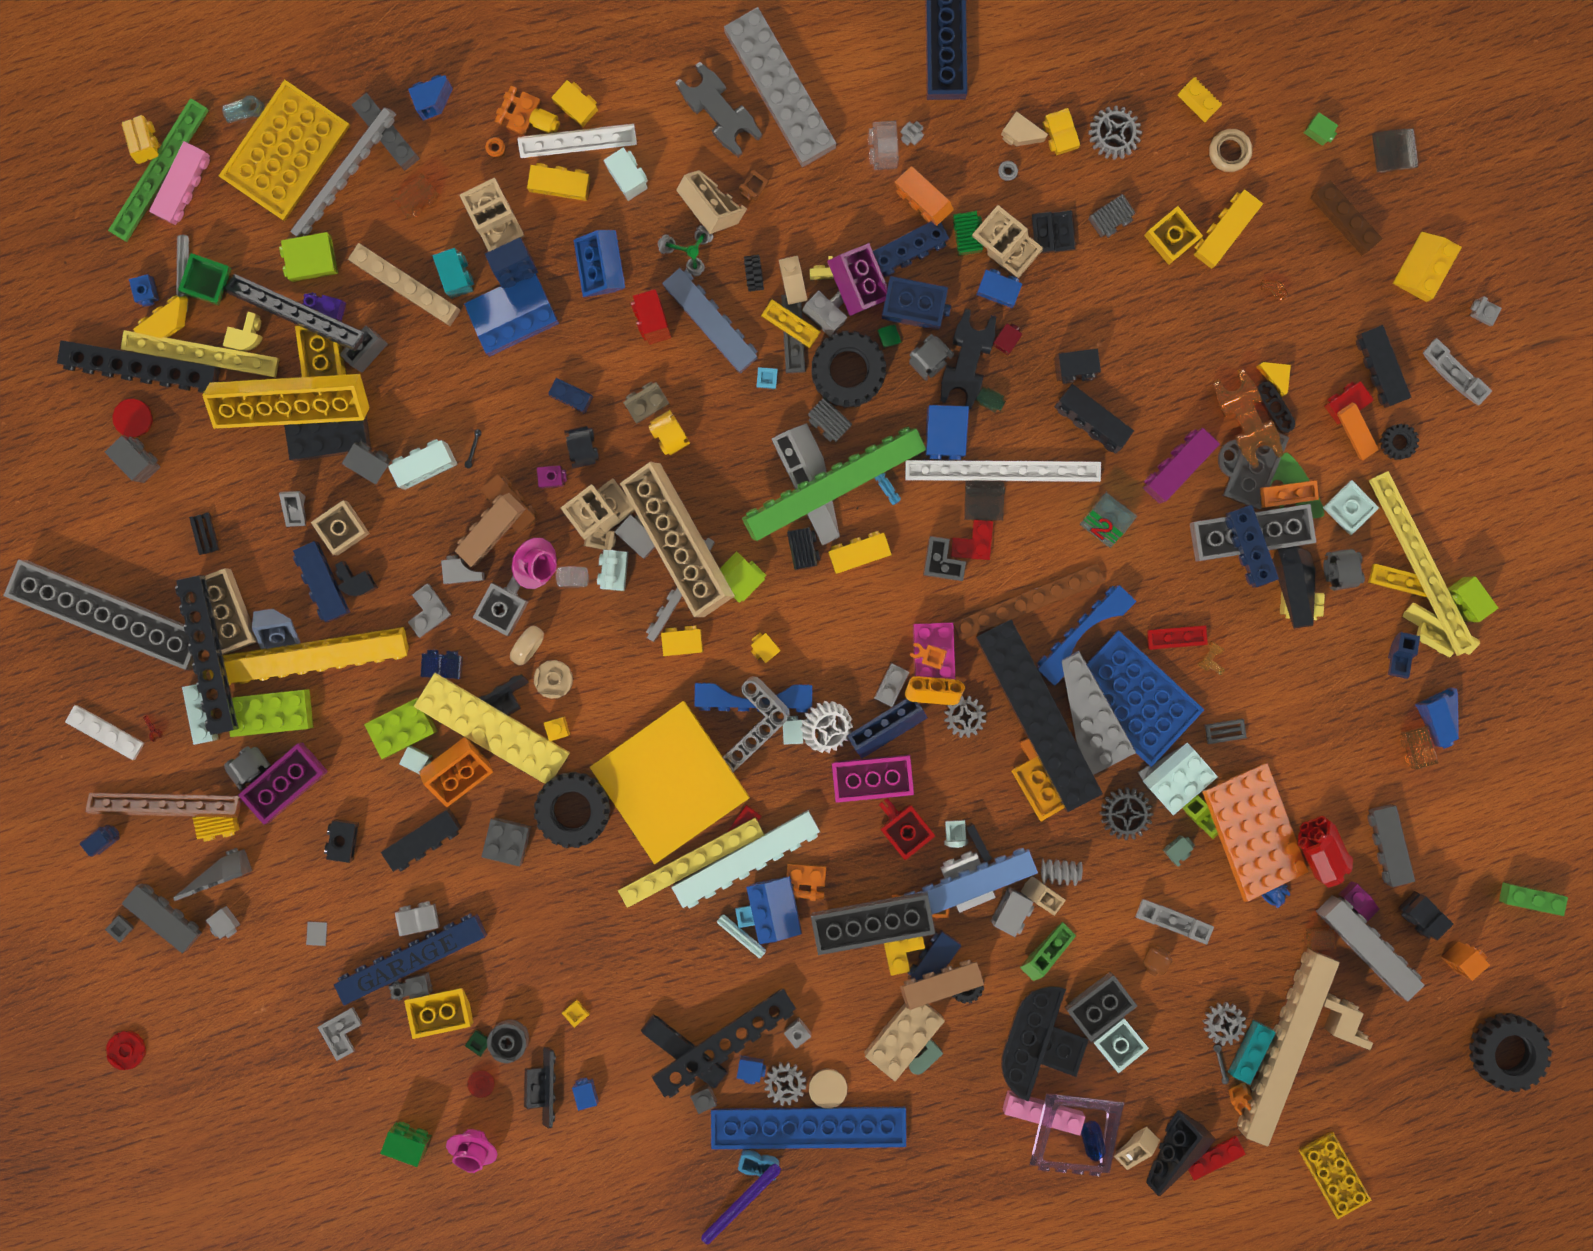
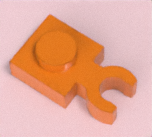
(931, 656)
(1240, 1096)

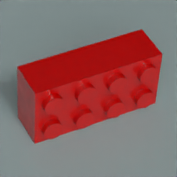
(651, 317)

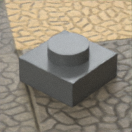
(119, 928)

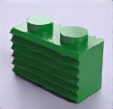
(964, 226)

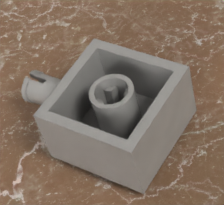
(498, 596)

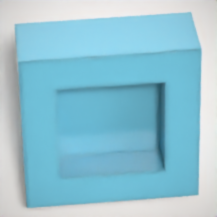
(767, 378)
(744, 916)

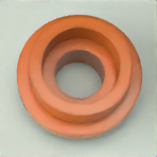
(495, 141)

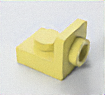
(820, 272)

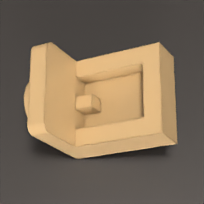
(601, 540)

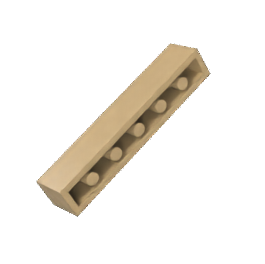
(404, 284)

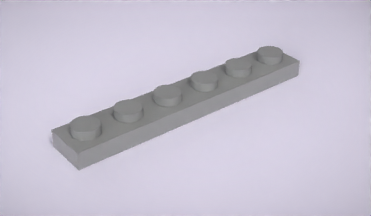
(665, 612)

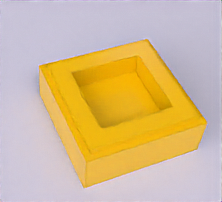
(575, 1013)

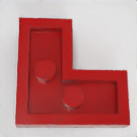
(979, 546)

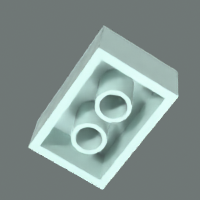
(422, 464)
(1180, 778)

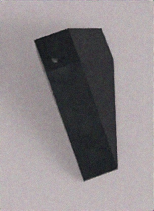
(1297, 583)
(1182, 1147)

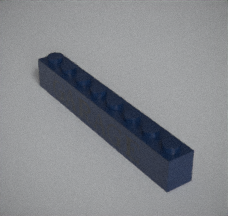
(410, 959)

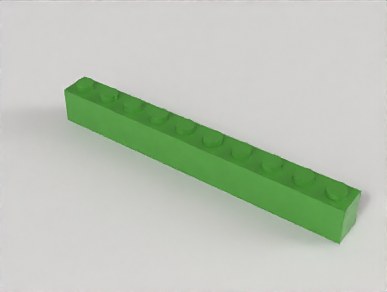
(833, 483)

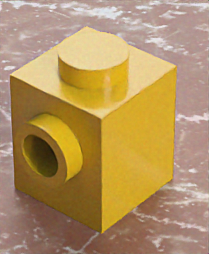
(764, 647)

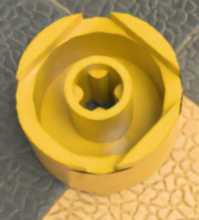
(669, 432)

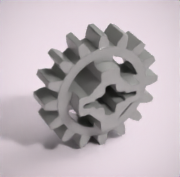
(973, 715)
(1232, 1021)
(789, 1076)

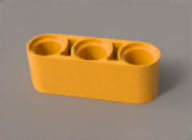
(934, 690)

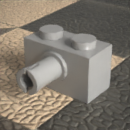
(825, 312)

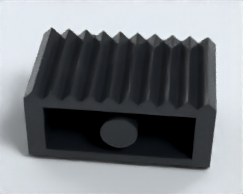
(802, 548)

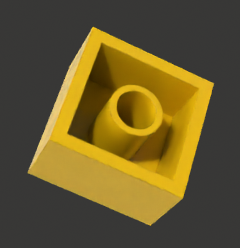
(1173, 235)

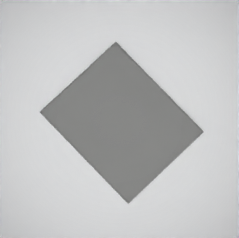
(316, 933)

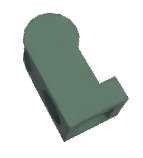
(925, 1058)

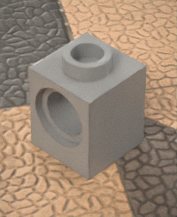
(797, 1032)

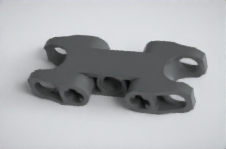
(728, 121)

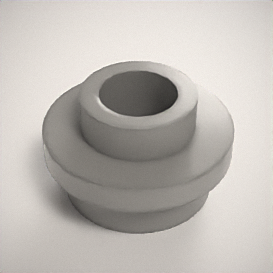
(1012, 166)

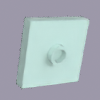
(1350, 507)

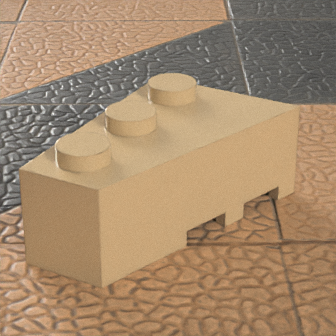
(708, 203)

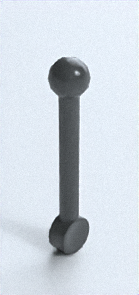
(1217, 1048)

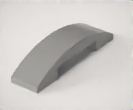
(1455, 373)
(1174, 921)

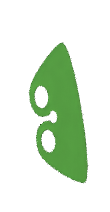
(1291, 472)

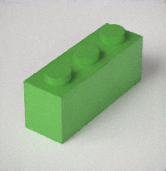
(1533, 899)

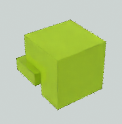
(742, 576)

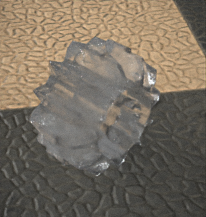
(572, 577)

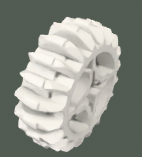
(820, 719)

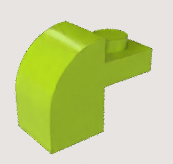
(1200, 814)

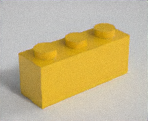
(558, 182)
(859, 552)

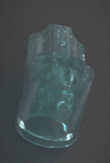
(241, 109)

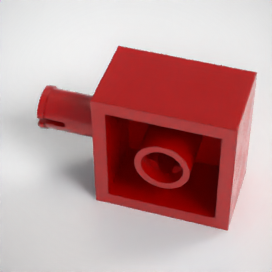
(902, 819)

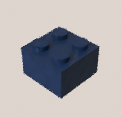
(511, 263)

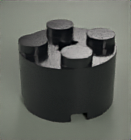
(580, 446)

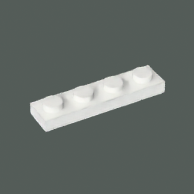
(104, 732)

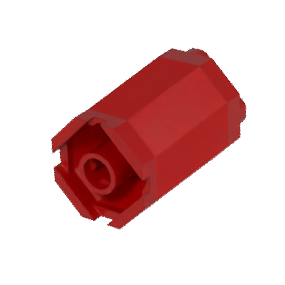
(1324, 851)

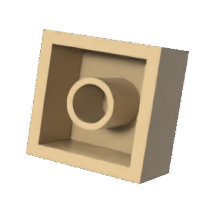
(340, 528)

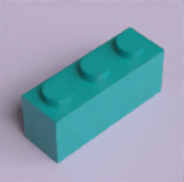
(1251, 1052)

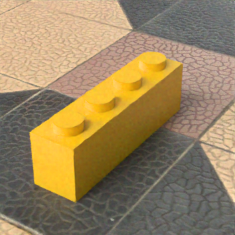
(1227, 229)

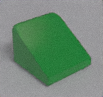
(888, 336)

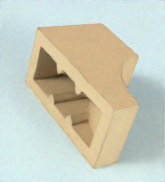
(1138, 1148)

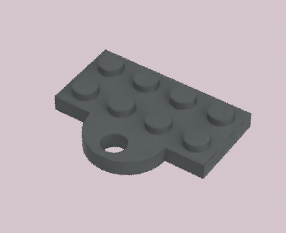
(1244, 480)

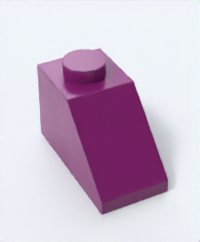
(1359, 900)

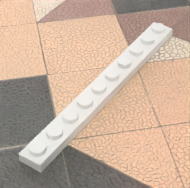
(1002, 471)

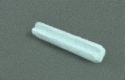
(741, 936)

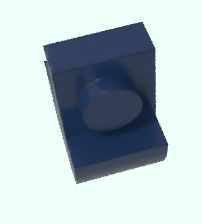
(1401, 652)

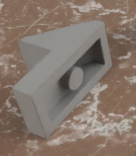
(293, 508)

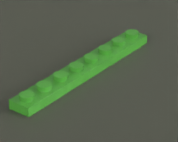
(157, 170)

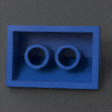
(599, 263)
(774, 910)

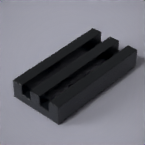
(201, 551)
(978, 842)

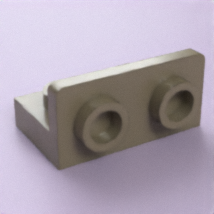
(646, 402)

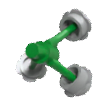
(694, 265)

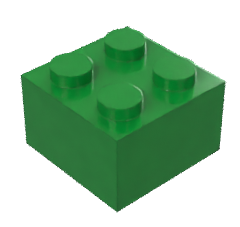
(204, 279)
(406, 1144)

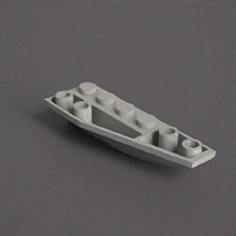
(802, 462)

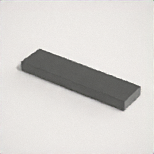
(793, 348)

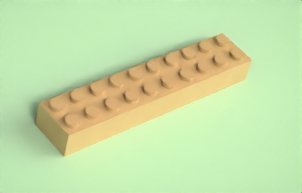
(1288, 1046)

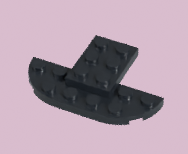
(1037, 1042)

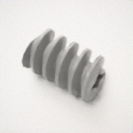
(1061, 872)

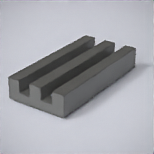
(1238, 721)

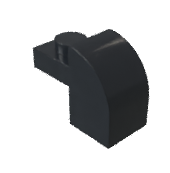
(354, 585)

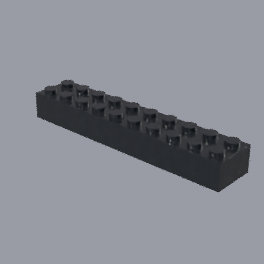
(1039, 716)

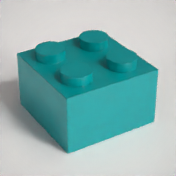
(453, 273)

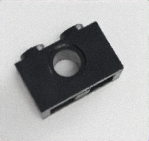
(348, 831)

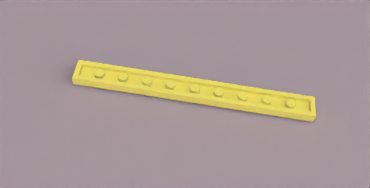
(1422, 563)

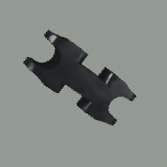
(971, 344)

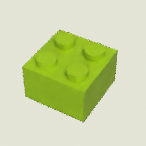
(1472, 599)

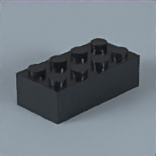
(324, 439)

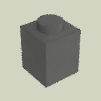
(703, 1098)

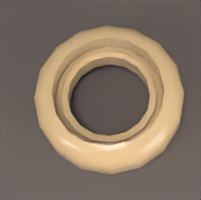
(1246, 150)
(526, 645)

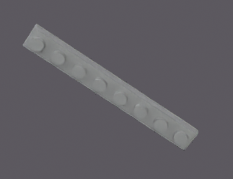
(347, 168)

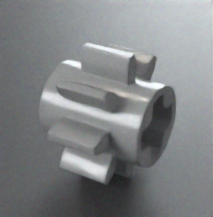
(912, 133)

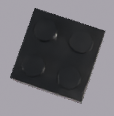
(1077, 365)

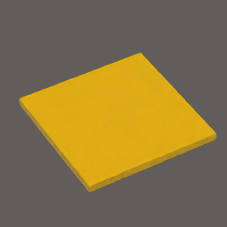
(669, 782)

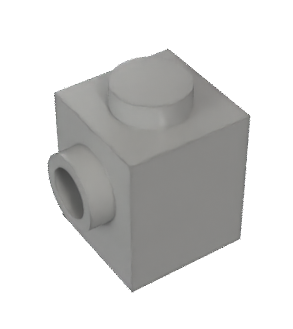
(223, 923)

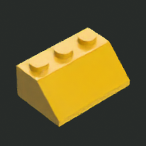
(1427, 265)
(438, 1013)

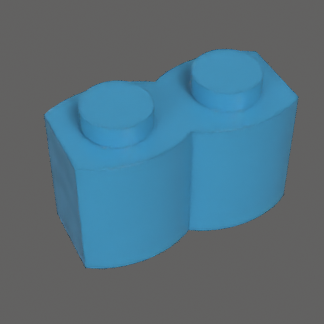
(755, 1164)

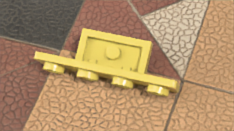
(1431, 630)

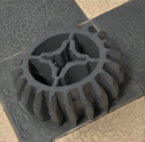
(1126, 822)

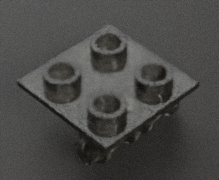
(984, 500)

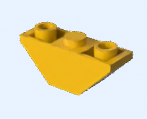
(165, 319)

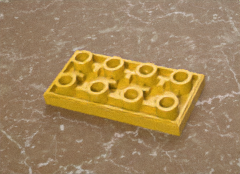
(1334, 1175)

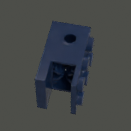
(915, 303)

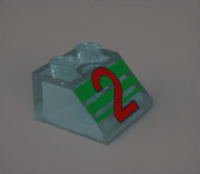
(1108, 520)

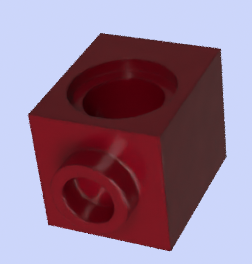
(1008, 338)

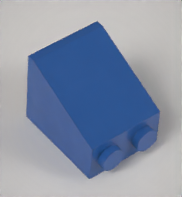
(946, 431)

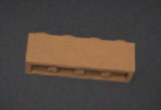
(490, 529)
(941, 985)

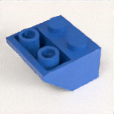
(431, 96)

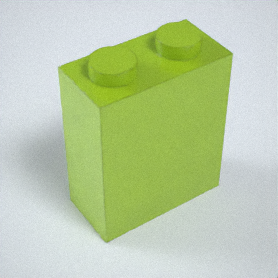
(308, 257)

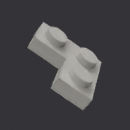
(433, 611)
(335, 1032)

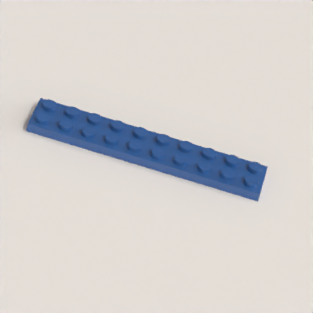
(808, 1127)

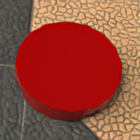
(132, 418)
(125, 1050)

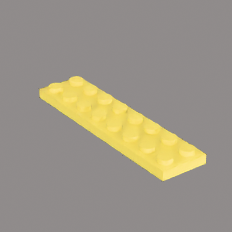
(491, 729)

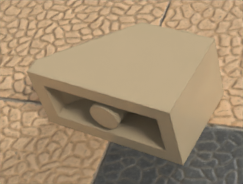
(1022, 132)
(792, 280)
(1043, 895)

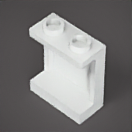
(952, 868)

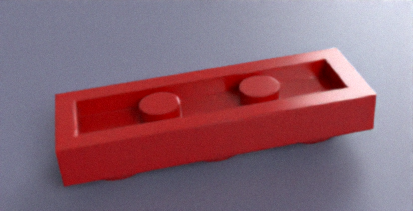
(1177, 637)
(1217, 1157)

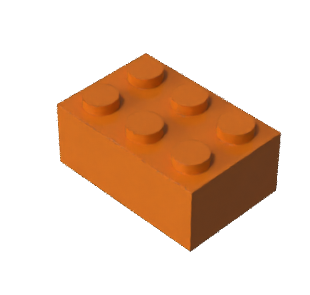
(455, 772)

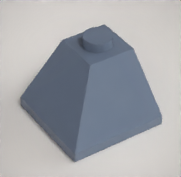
(273, 629)

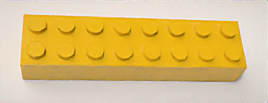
(286, 401)

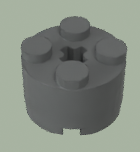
(930, 357)
(1343, 569)
(247, 766)
(498, 1045)

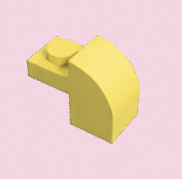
(244, 339)

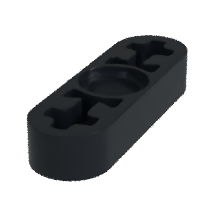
(1277, 422)

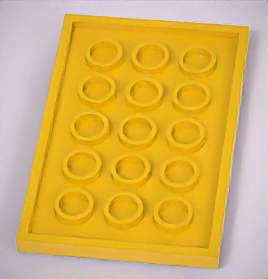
(284, 150)

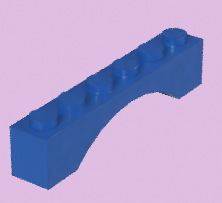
(1114, 604)
(711, 695)

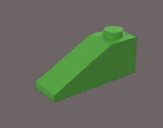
(1048, 952)

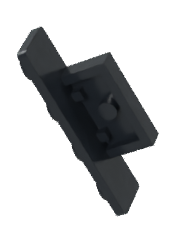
(503, 697)
(539, 1087)

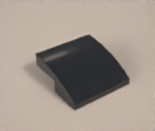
(1054, 231)

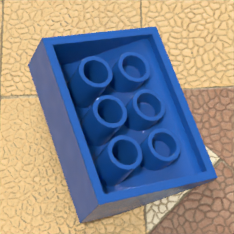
(511, 315)

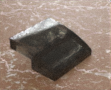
(1395, 150)

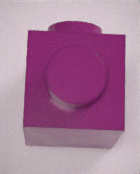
(551, 476)

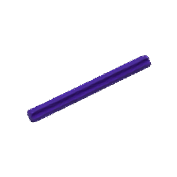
(741, 1203)

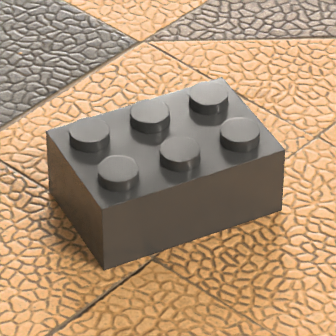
(1100, 1006)

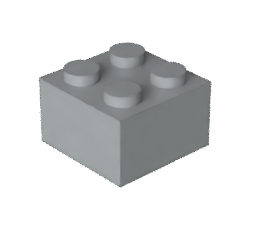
(1012, 912)

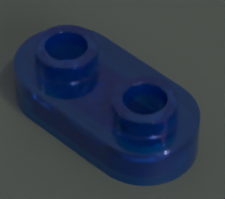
(1092, 1140)

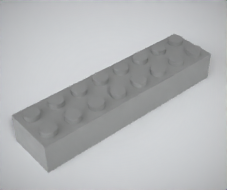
(780, 87)

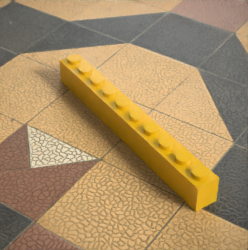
(315, 655)

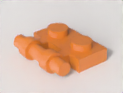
(520, 117)
(807, 875)

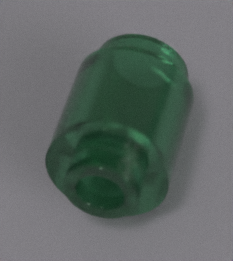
(990, 399)

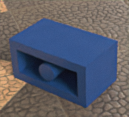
(999, 288)

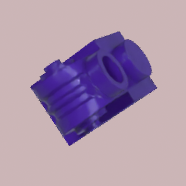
(326, 305)

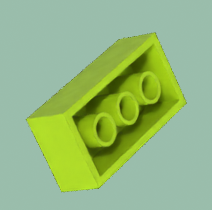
(272, 712)

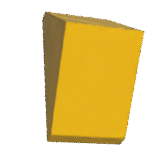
(1276, 374)

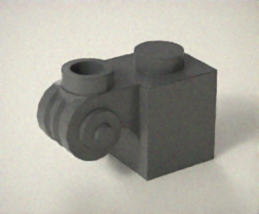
(415, 986)

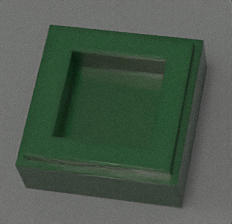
(477, 1042)

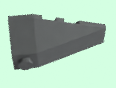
(225, 869)

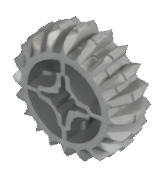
(1119, 139)

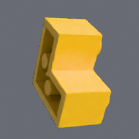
(897, 955)

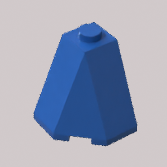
(1441, 716)

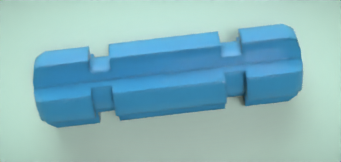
(888, 489)

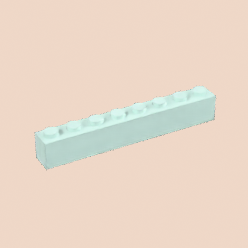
(745, 859)

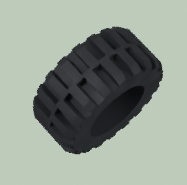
(867, 350)
(553, 828)
(1534, 1059)

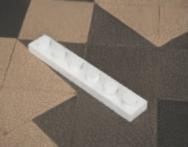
(577, 140)

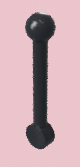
(468, 464)

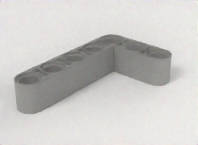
(757, 732)

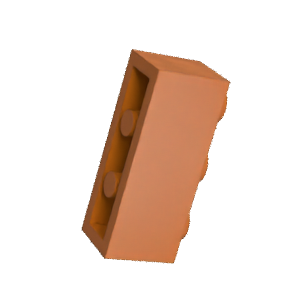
(923, 196)
(1466, 960)

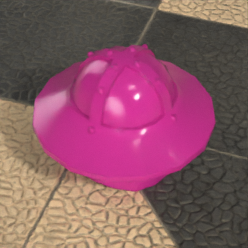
(534, 563)
(471, 1150)

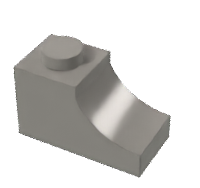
(457, 572)

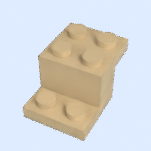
(491, 214)
(1007, 242)
(598, 508)
(1345, 1020)

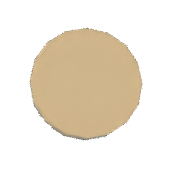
(553, 679)
(828, 1088)

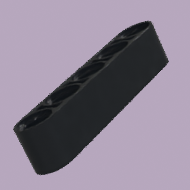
(677, 1045)

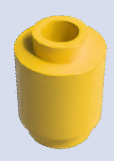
(544, 120)

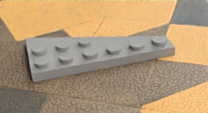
(1094, 722)

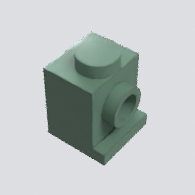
(1179, 849)

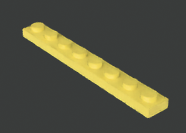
(200, 354)
(691, 862)

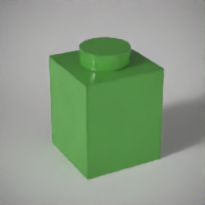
(1321, 129)

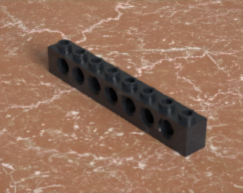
(70, 351)
(215, 662)
(662, 1077)

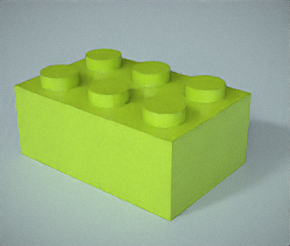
(400, 729)

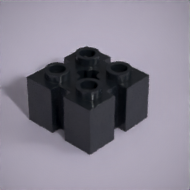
(1425, 915)

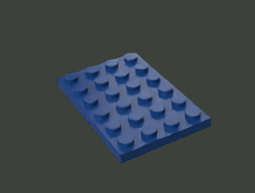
(1142, 697)

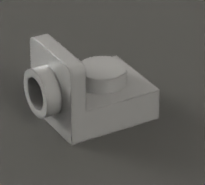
(1485, 311)

